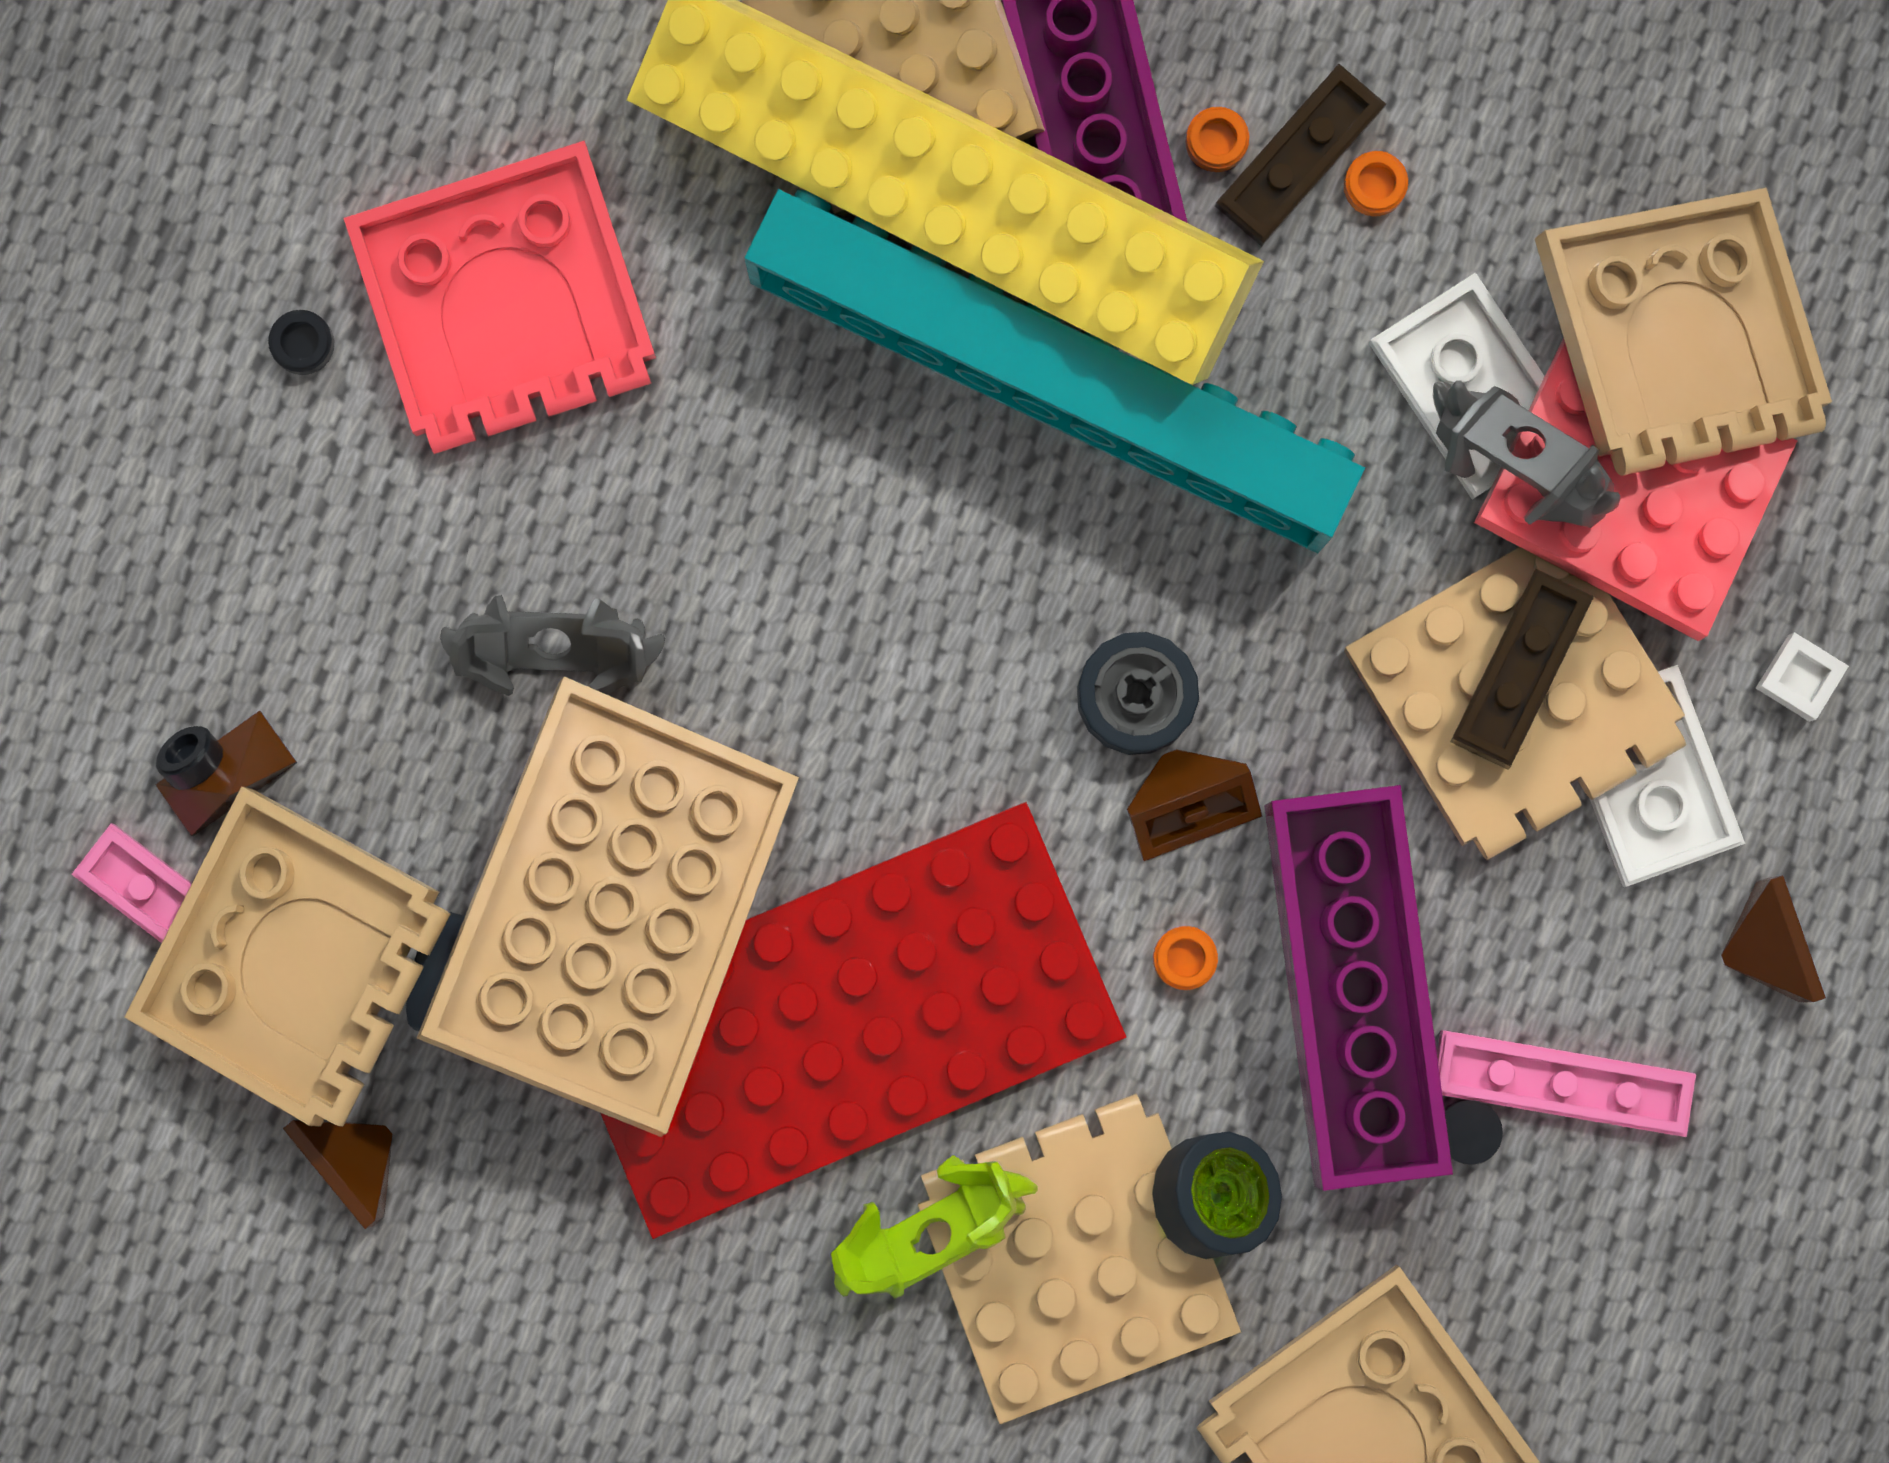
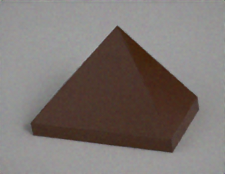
(250, 759)
(1190, 800)
(1771, 944)
(351, 1161)

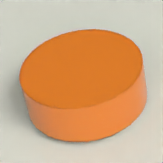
(1217, 139)
(1375, 183)
(1185, 958)

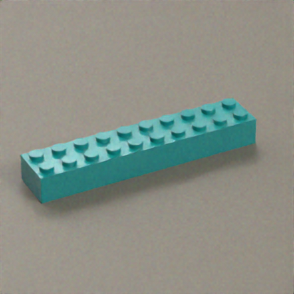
(1052, 370)

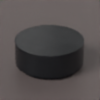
(301, 342)
(189, 757)
(1472, 1131)

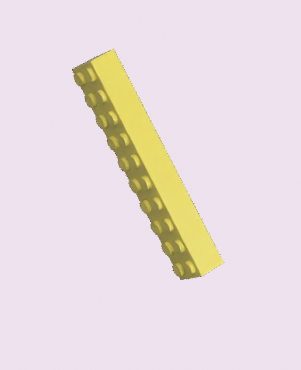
(947, 183)

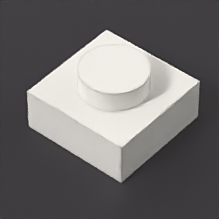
(1802, 677)

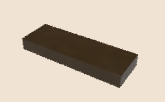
(1300, 155)
(1522, 669)

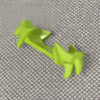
(886, 1260)

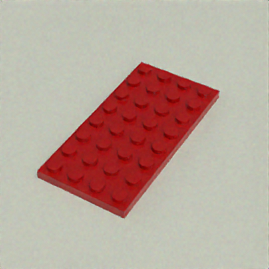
(874, 1018)

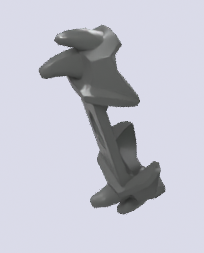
(1565, 473)
(600, 643)

